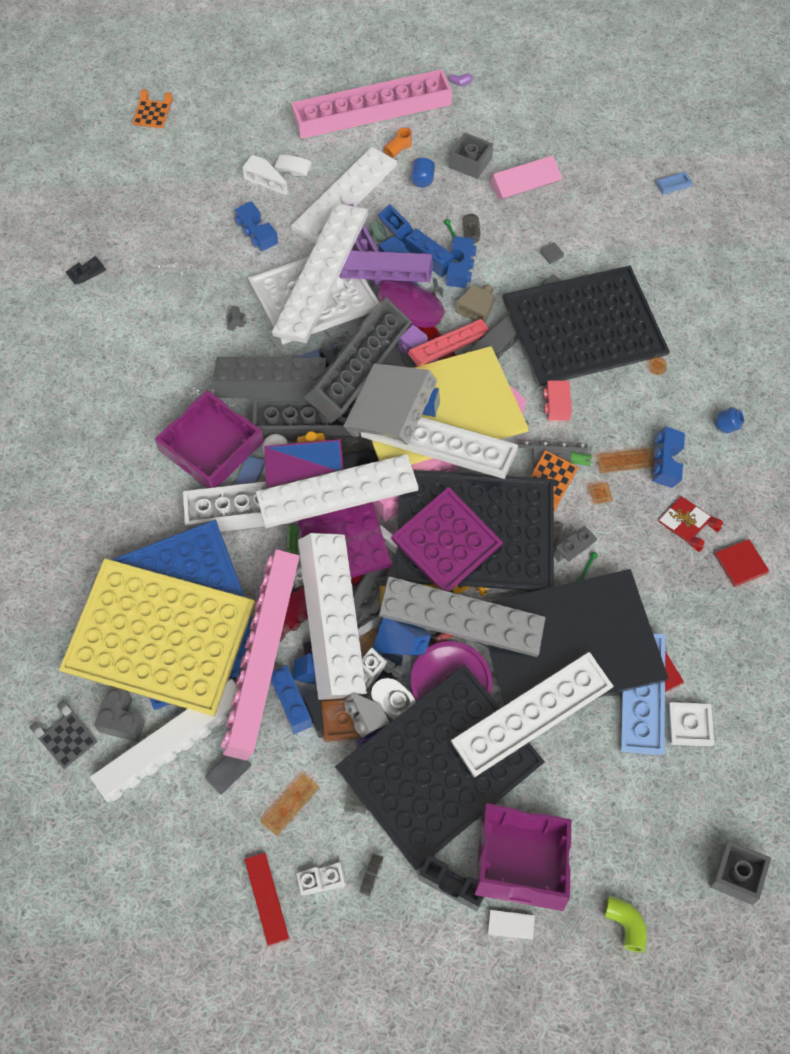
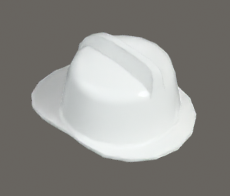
(392, 697)

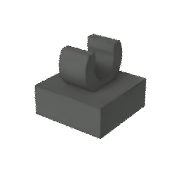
(235, 318)

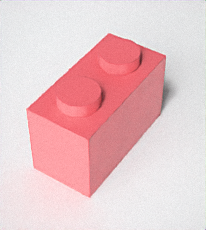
(558, 400)

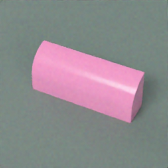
(525, 177)

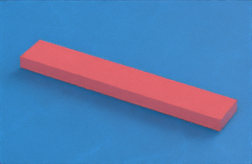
(448, 343)

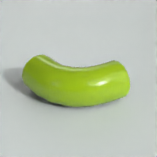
(631, 920)

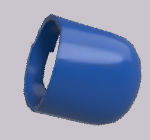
(422, 172)

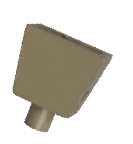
(476, 303)

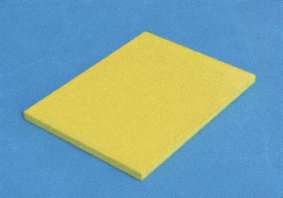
(471, 398)
(158, 637)

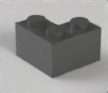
(114, 716)

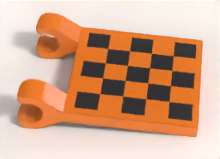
(150, 112)
(555, 468)

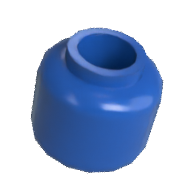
(729, 420)

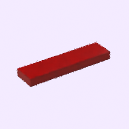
(266, 899)

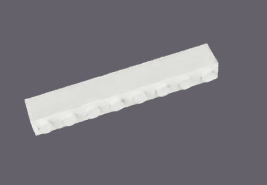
(160, 748)

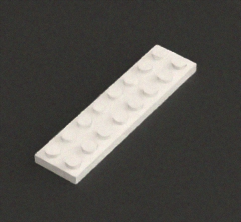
(346, 190)
(456, 447)
(336, 491)
(531, 714)

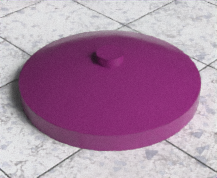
(414, 301)
(442, 661)

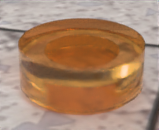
(657, 366)

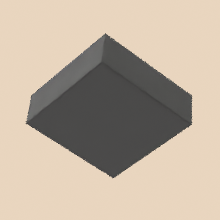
(552, 253)

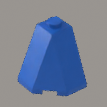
(401, 638)

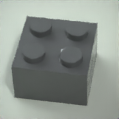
(471, 155)
(740, 872)

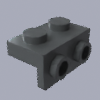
(574, 544)

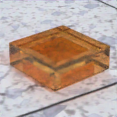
(600, 493)

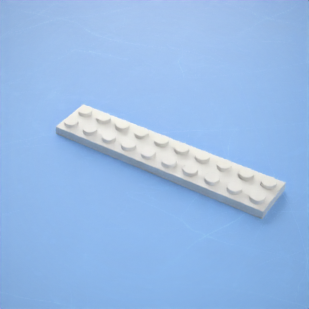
(320, 273)

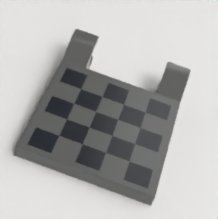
(67, 738)

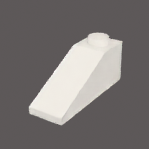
(261, 172)

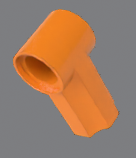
(401, 141)

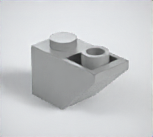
(366, 715)

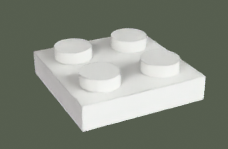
(691, 724)

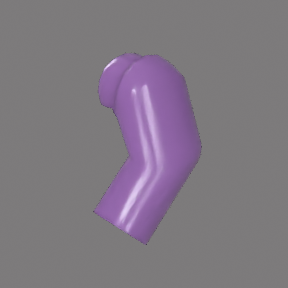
(461, 80)

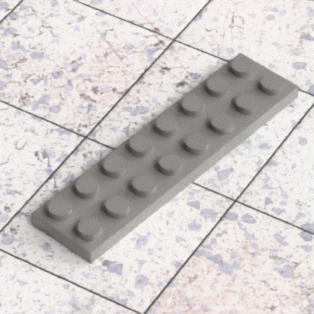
(462, 616)

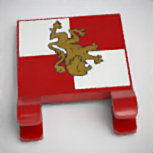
(687, 521)

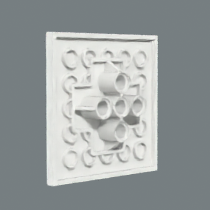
(346, 301)

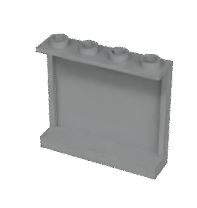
(391, 402)

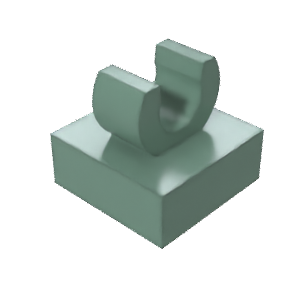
(377, 232)

